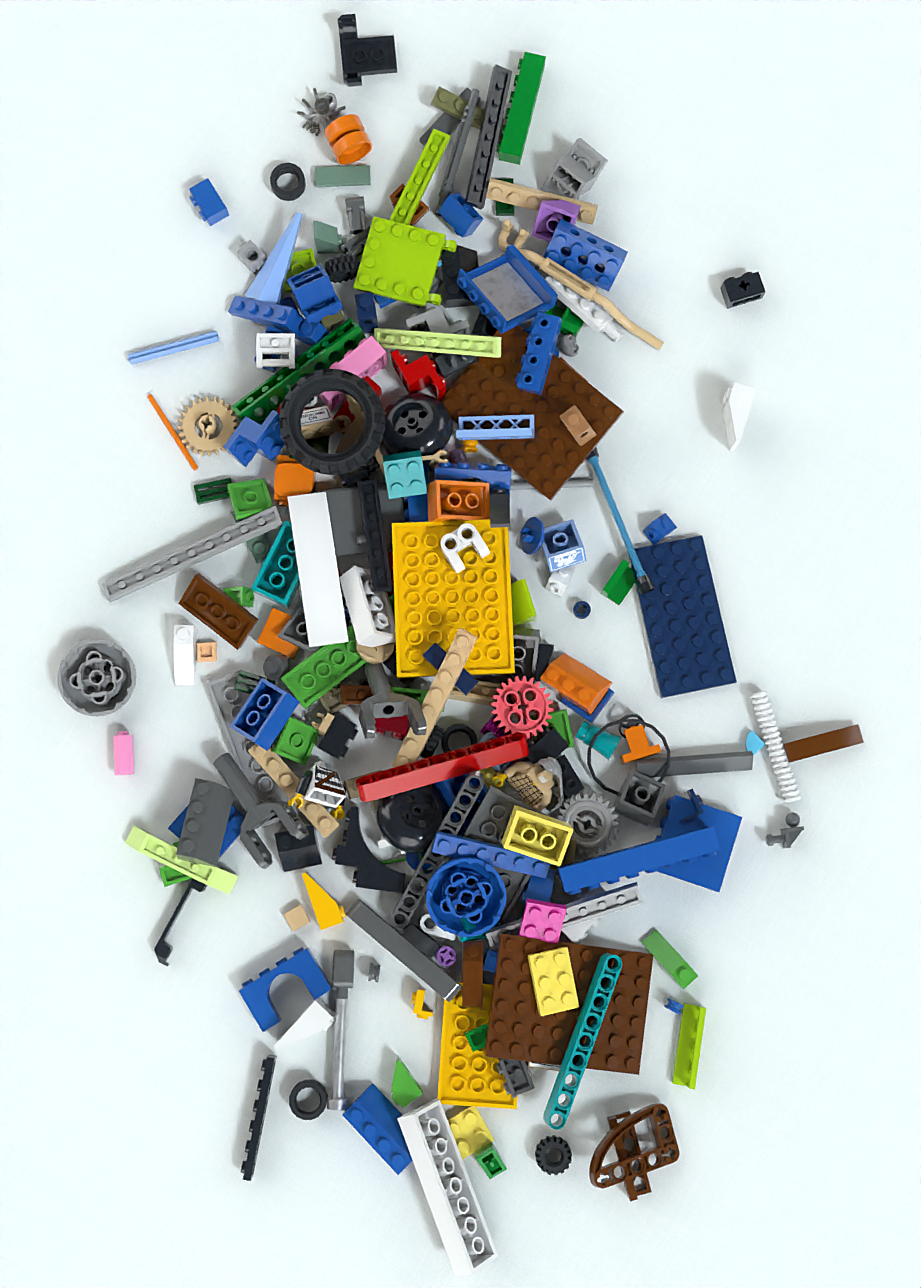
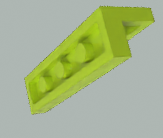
(689, 1045)

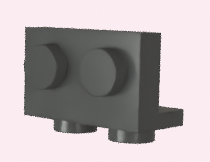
(516, 1075)

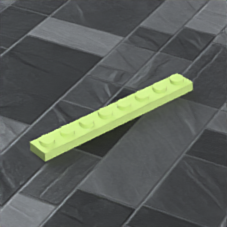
(438, 342)

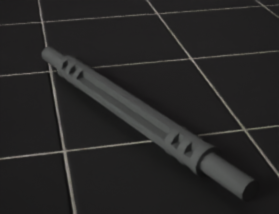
(457, 150)

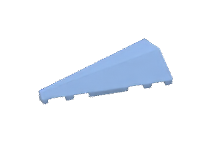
(271, 278)

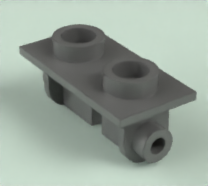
(356, 245)

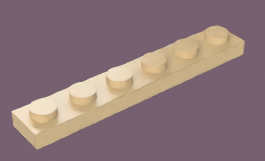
(532, 198)
(288, 783)

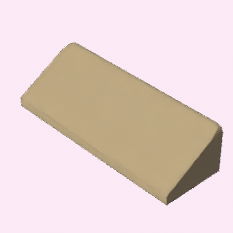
(479, 694)

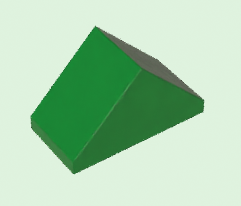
(490, 1160)

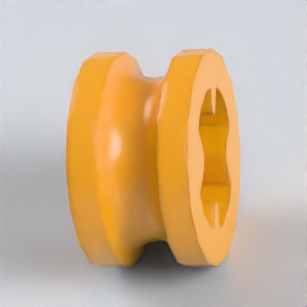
(469, 446)

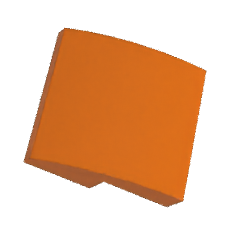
(269, 638)

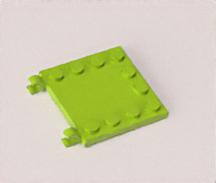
(401, 262)

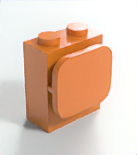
(291, 480)

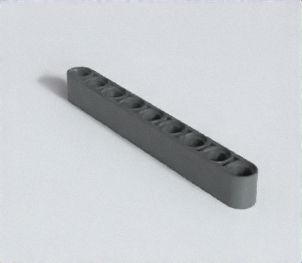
(434, 858)

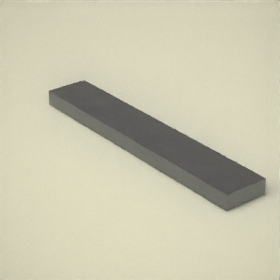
(696, 764)

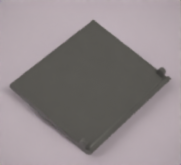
(347, 518)

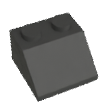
(639, 797)

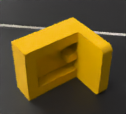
(417, 999)

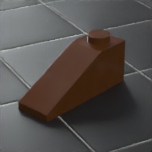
(472, 974)

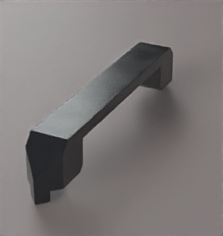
(162, 949)

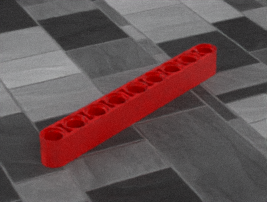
(442, 767)

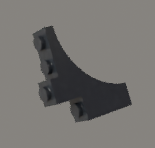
(355, 853)

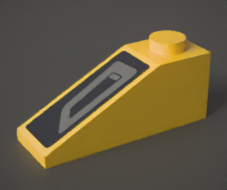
(324, 905)

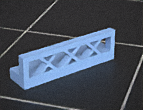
(490, 434)

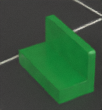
(619, 583)

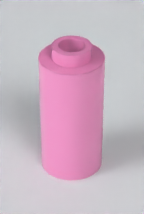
(123, 753)

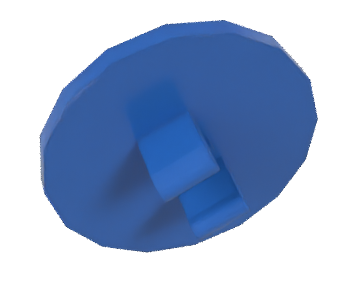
(532, 535)

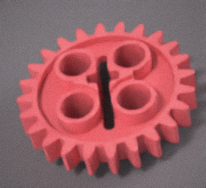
(538, 705)

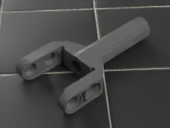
(387, 704)
(257, 811)

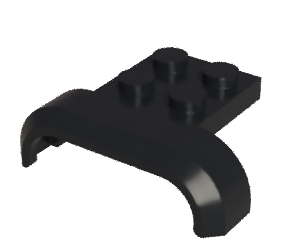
(364, 55)

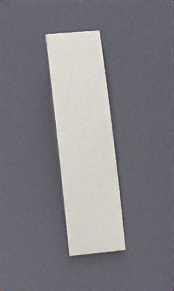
(317, 569)

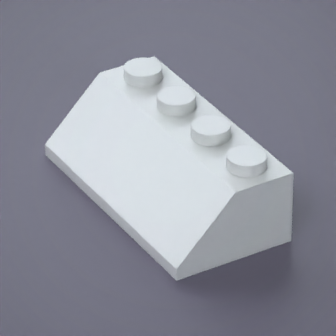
(368, 612)

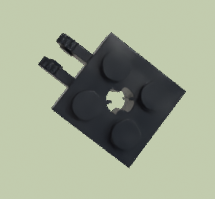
(451, 363)

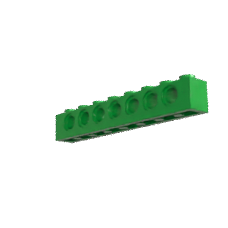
(327, 351)

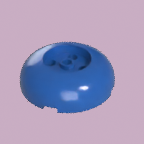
(442, 903)

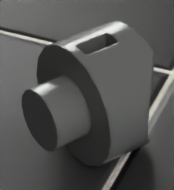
(275, 667)

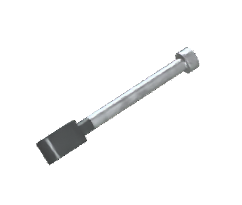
(341, 980)

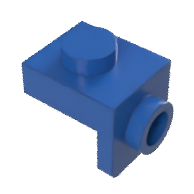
(659, 528)

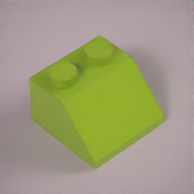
(522, 605)

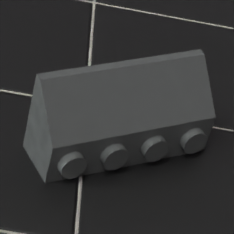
(205, 823)

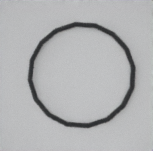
(629, 721)

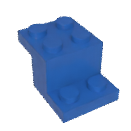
(314, 294)
(256, 438)

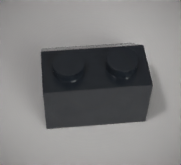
(296, 852)

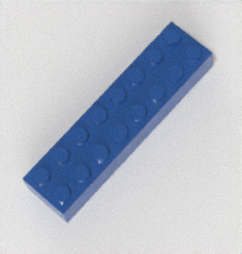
(638, 858)

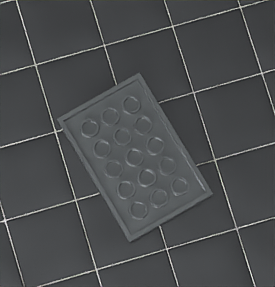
(489, 826)

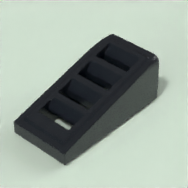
(543, 657)

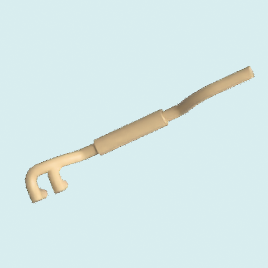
(574, 283)

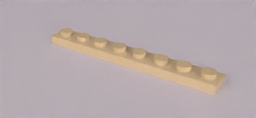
(438, 695)

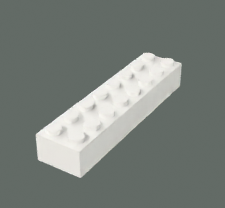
(448, 1188)

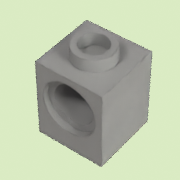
(247, 252)

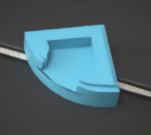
(753, 742)

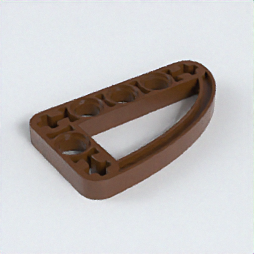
(663, 1146)

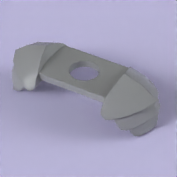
(552, 765)

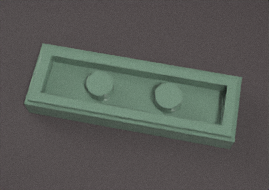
(342, 176)

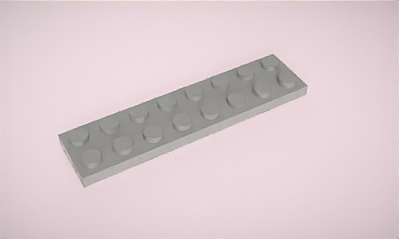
(228, 704)

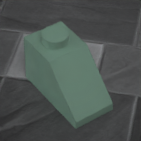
(326, 238)

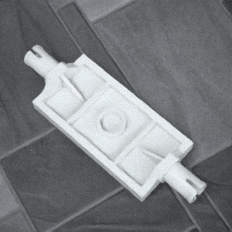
(589, 311)

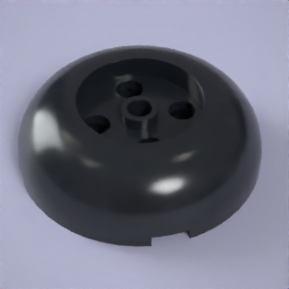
(426, 426)
(408, 834)

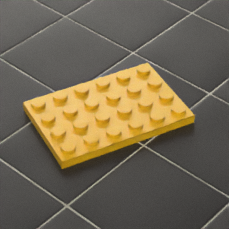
(465, 1075)

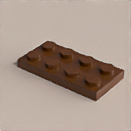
(218, 611)

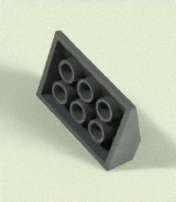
(525, 657)

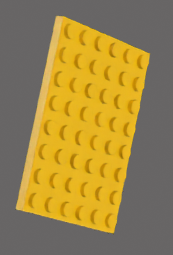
(437, 601)

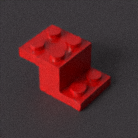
(418, 374)

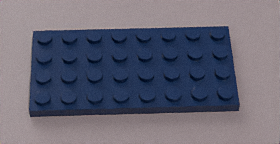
(683, 618)

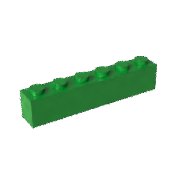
(522, 108)

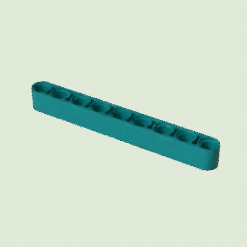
(574, 1047)

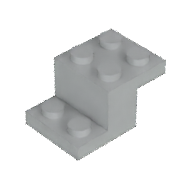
(575, 172)
(435, 321)

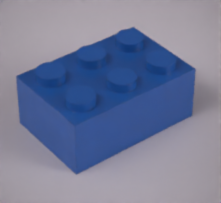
(264, 714)

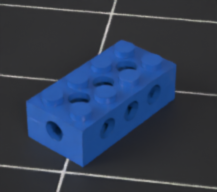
(585, 254)

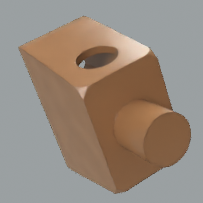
(577, 425)

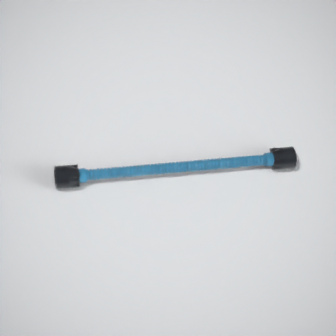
(644, 582)

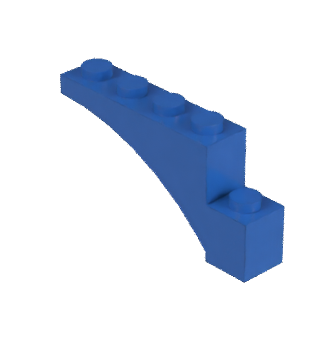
(279, 317)

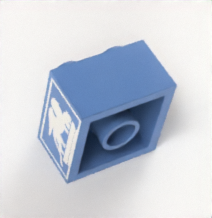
(562, 546)

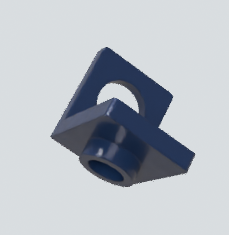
(697, 803)

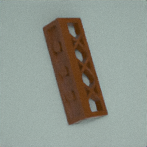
(621, 1154)

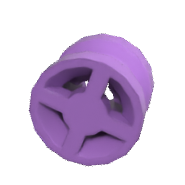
(446, 958)

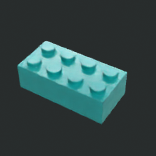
(279, 573)

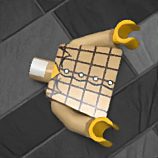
(530, 783)

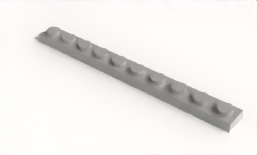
(192, 554)

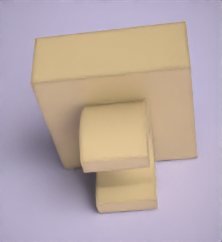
(325, 723)

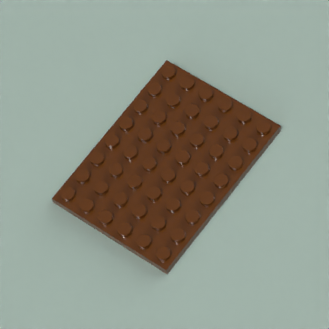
(553, 453)
(521, 1034)

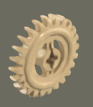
(213, 409)

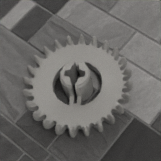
(596, 805)

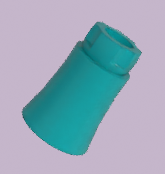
(605, 742)

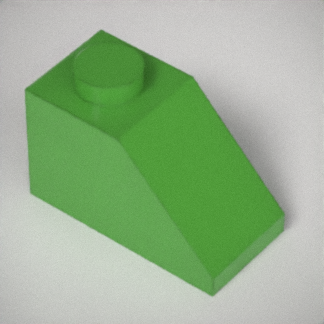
(404, 1086)

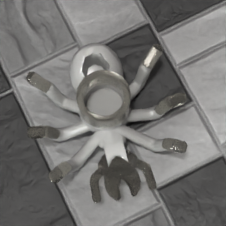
(323, 109)

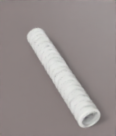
(775, 746)

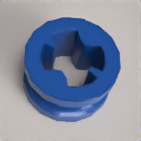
(674, 1006)

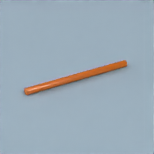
(173, 433)

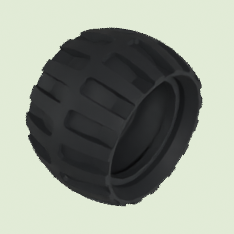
(300, 396)

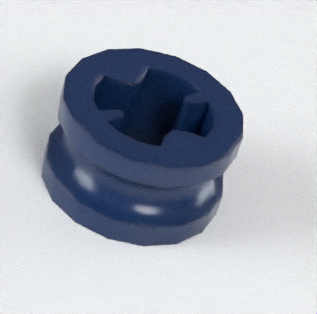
(586, 613)

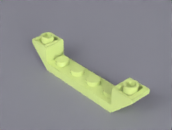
(166, 854)

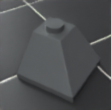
(296, 632)

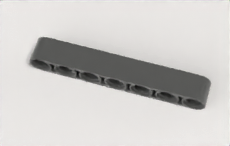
(403, 950)

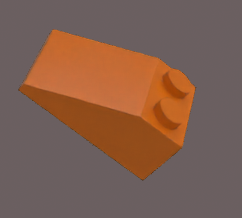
(458, 501)

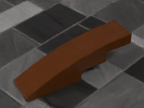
(823, 743)

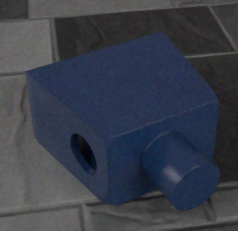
(366, 311)

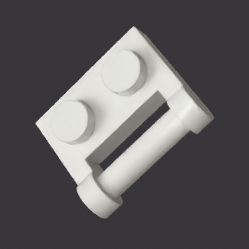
(275, 344)

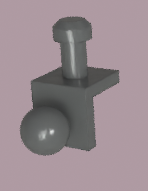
(788, 835)

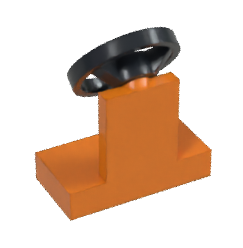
(636, 741)

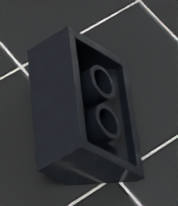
(451, 263)

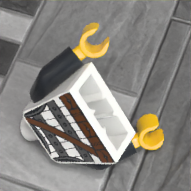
(322, 787)

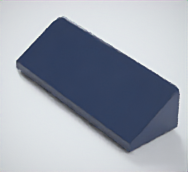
(435, 657)

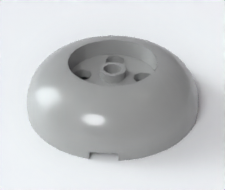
(74, 682)

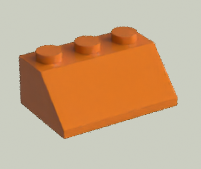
(575, 682)

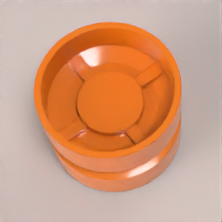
(348, 139)

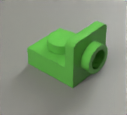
(241, 595)

